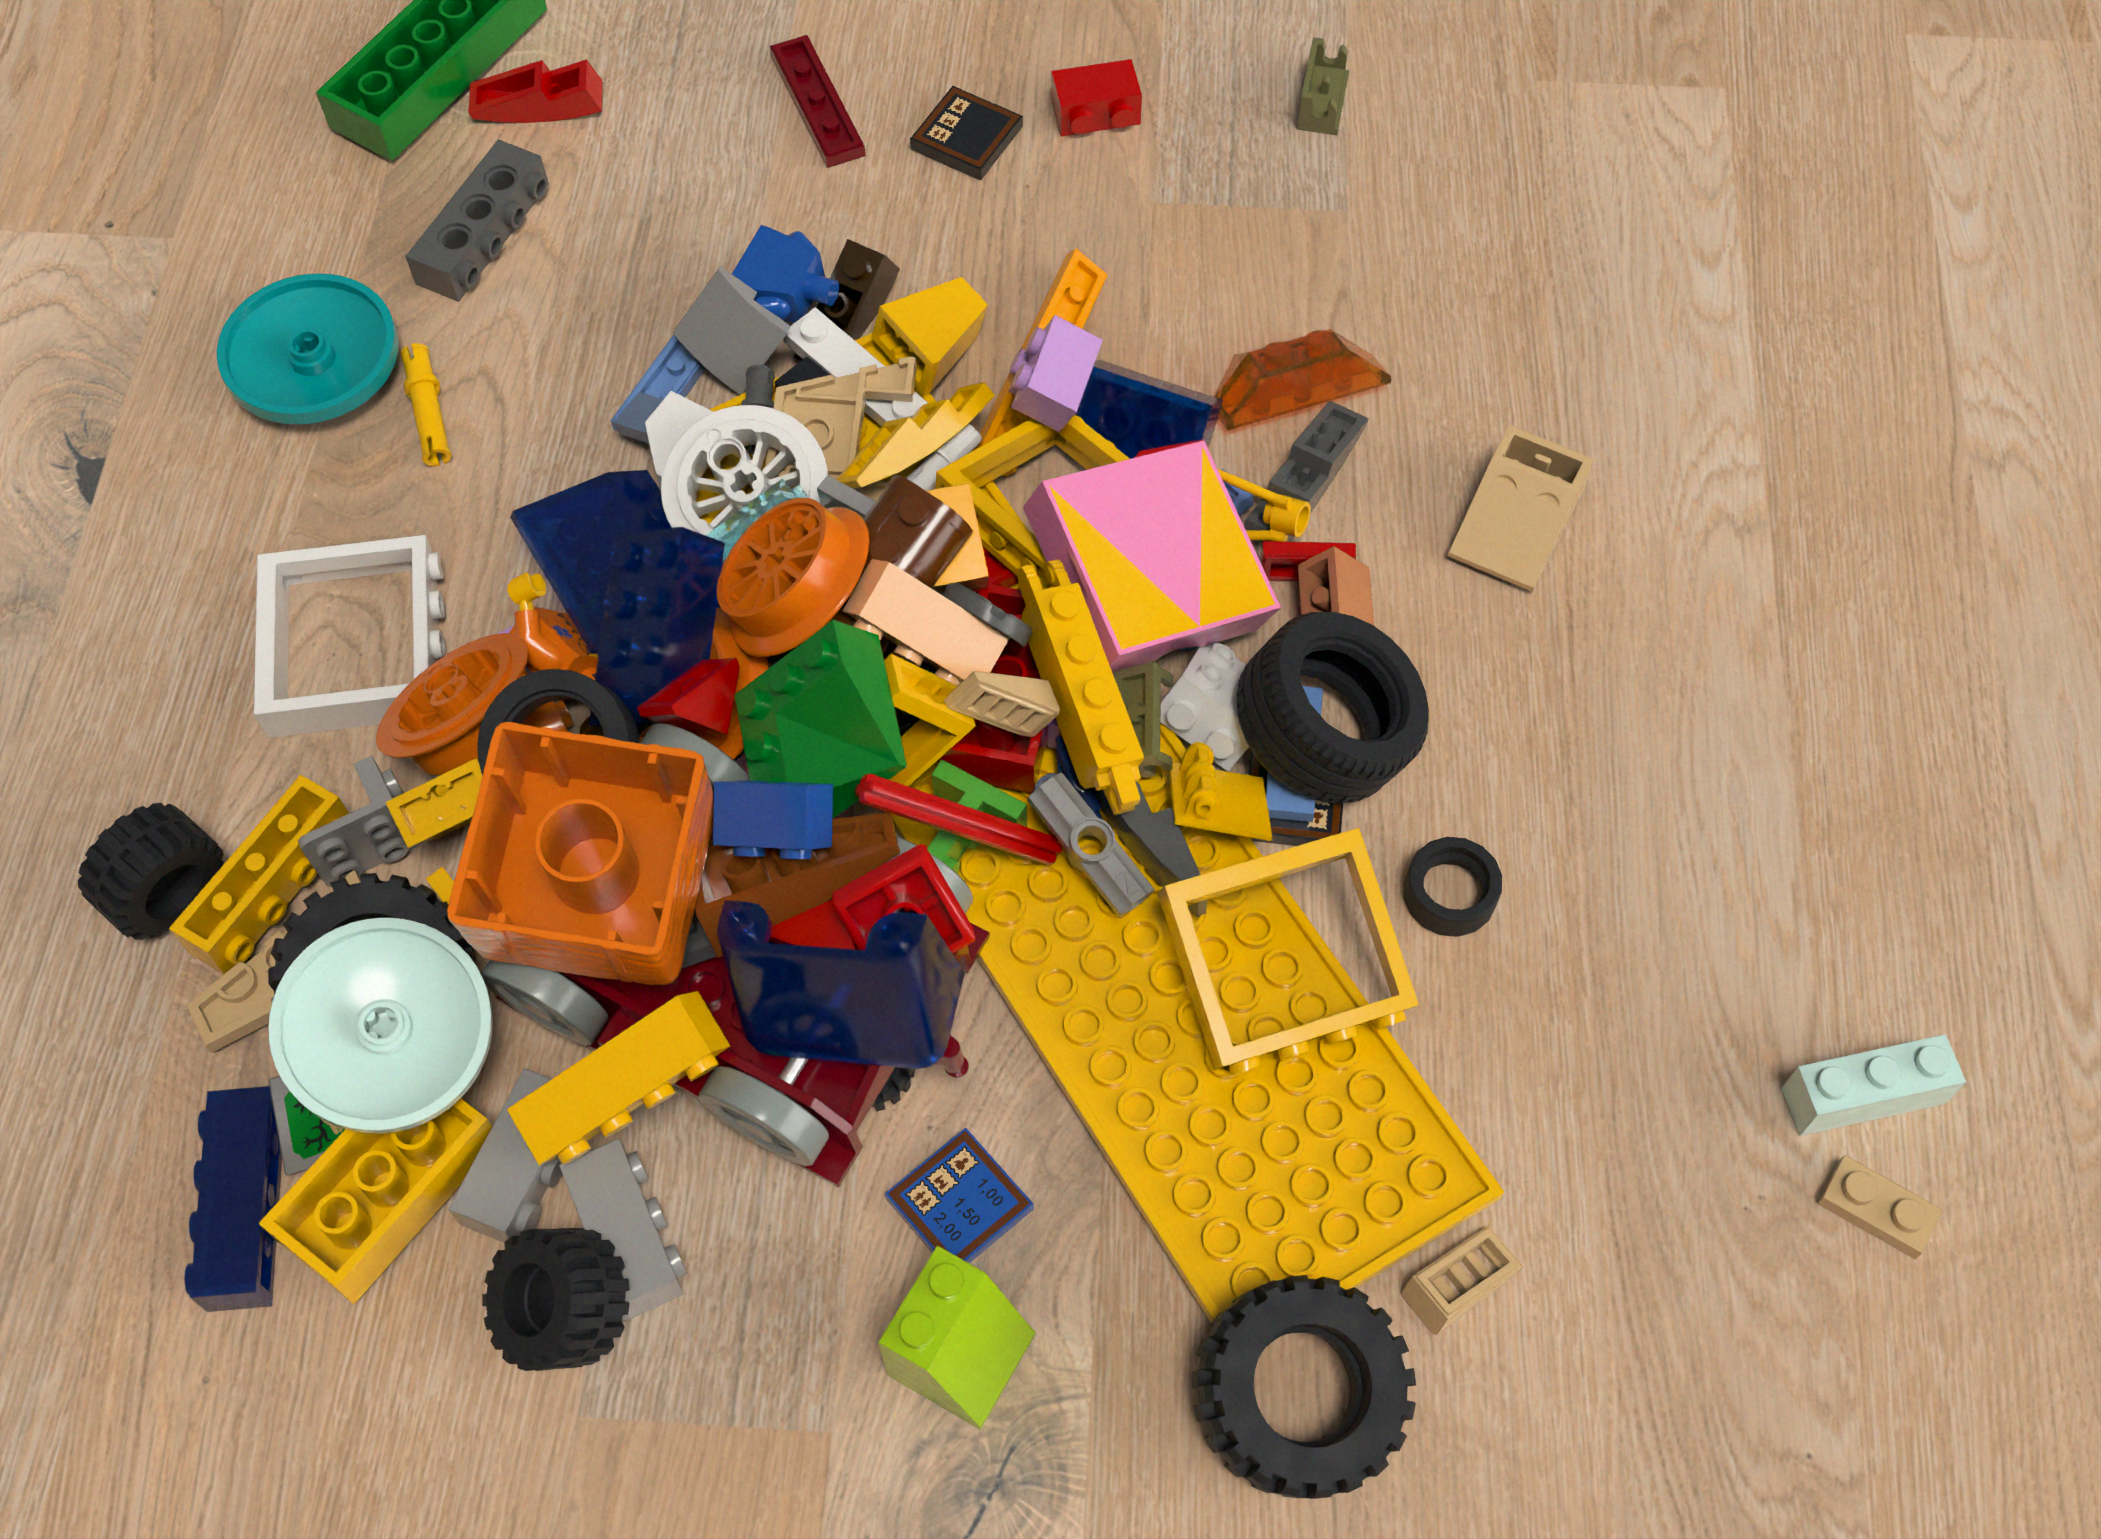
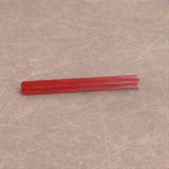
(957, 819)

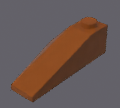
(793, 885)

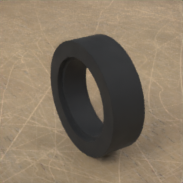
(547, 685)

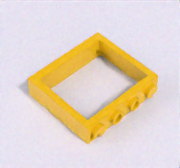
(998, 529)
(1290, 1042)

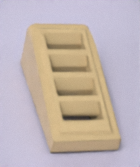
(1009, 703)
(1437, 1302)

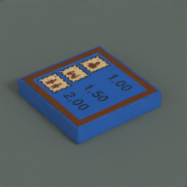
(959, 1199)

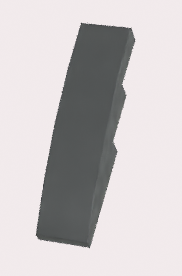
(1314, 459)
(1155, 843)

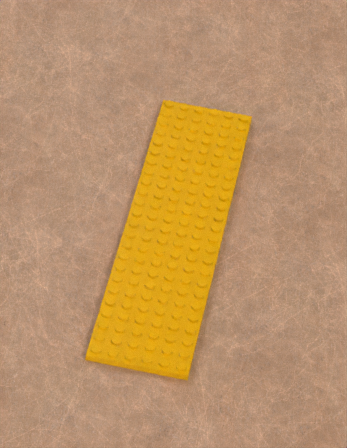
(1242, 1176)

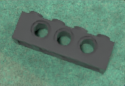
(478, 220)

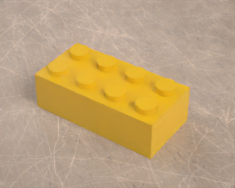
(374, 1196)

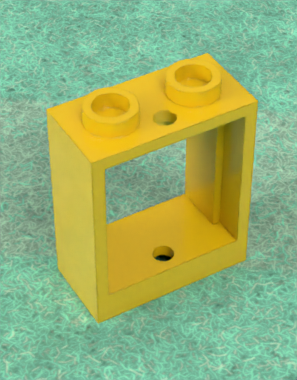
(938, 728)
(437, 805)

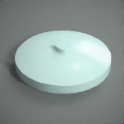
(380, 1025)

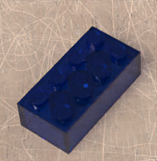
(657, 613)

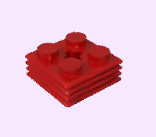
(906, 883)

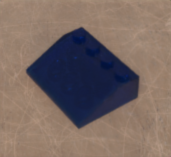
(575, 536)

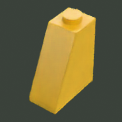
(932, 327)

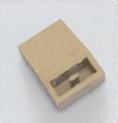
(1521, 507)

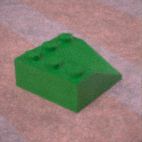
(823, 715)

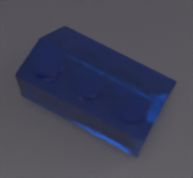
(1145, 411)

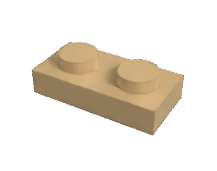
(1880, 1207)

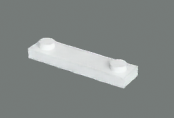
(840, 355)

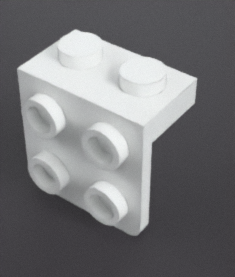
(1205, 706)

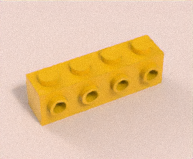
(256, 879)
(619, 1078)

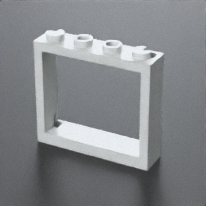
(344, 709)

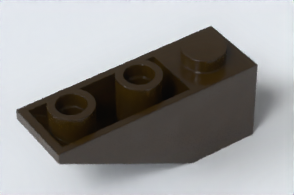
(863, 286)

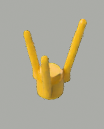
(1281, 512)

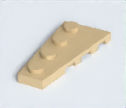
(239, 998)

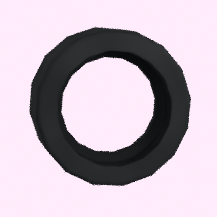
(1468, 856)

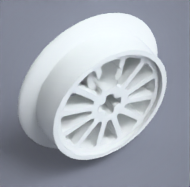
(725, 434)

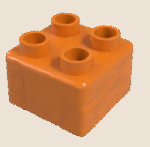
(584, 854)

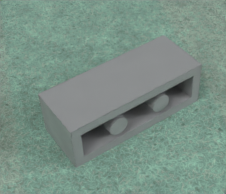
(505, 1180)
(612, 1203)

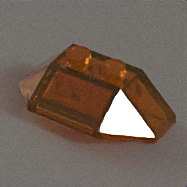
(1294, 377)

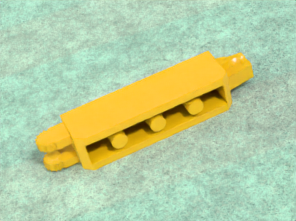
(1089, 700)

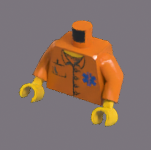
(549, 634)

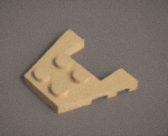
(835, 411)

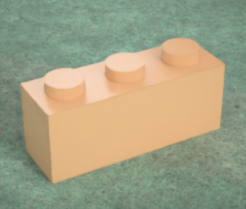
(923, 623)

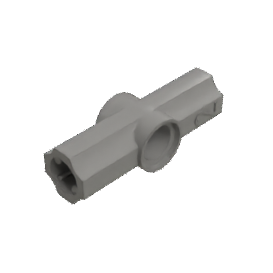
(1071, 818)

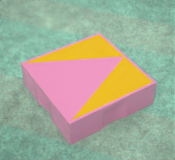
(1154, 553)

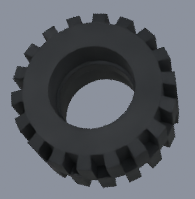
(148, 869)
(555, 1298)

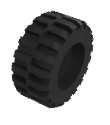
(356, 903)
(1374, 1375)

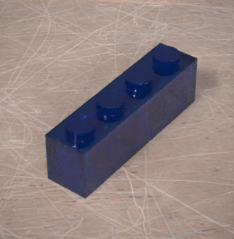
(236, 1190)

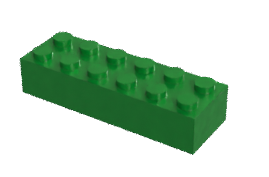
(420, 68)

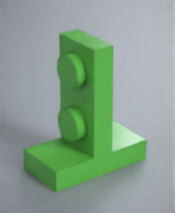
(972, 792)

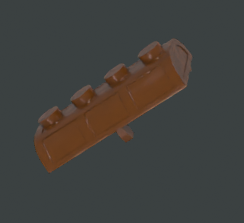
(913, 534)

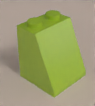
(955, 1338)

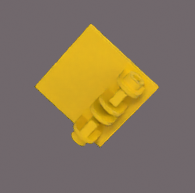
(1217, 798)

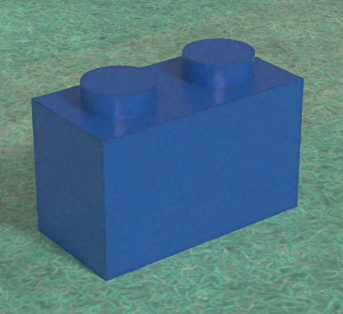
(773, 816)

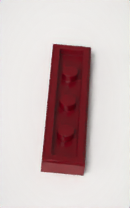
(817, 101)

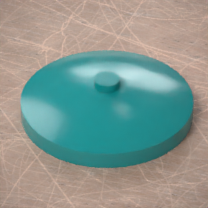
(307, 348)

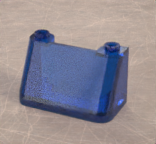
(843, 1004)

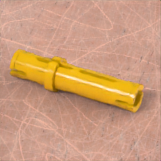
(423, 391)

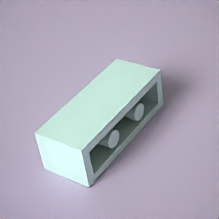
(1873, 1085)

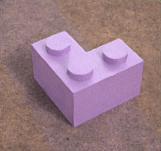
(1053, 372)

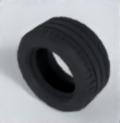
(1370, 676)

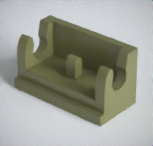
(1323, 90)
(1142, 698)

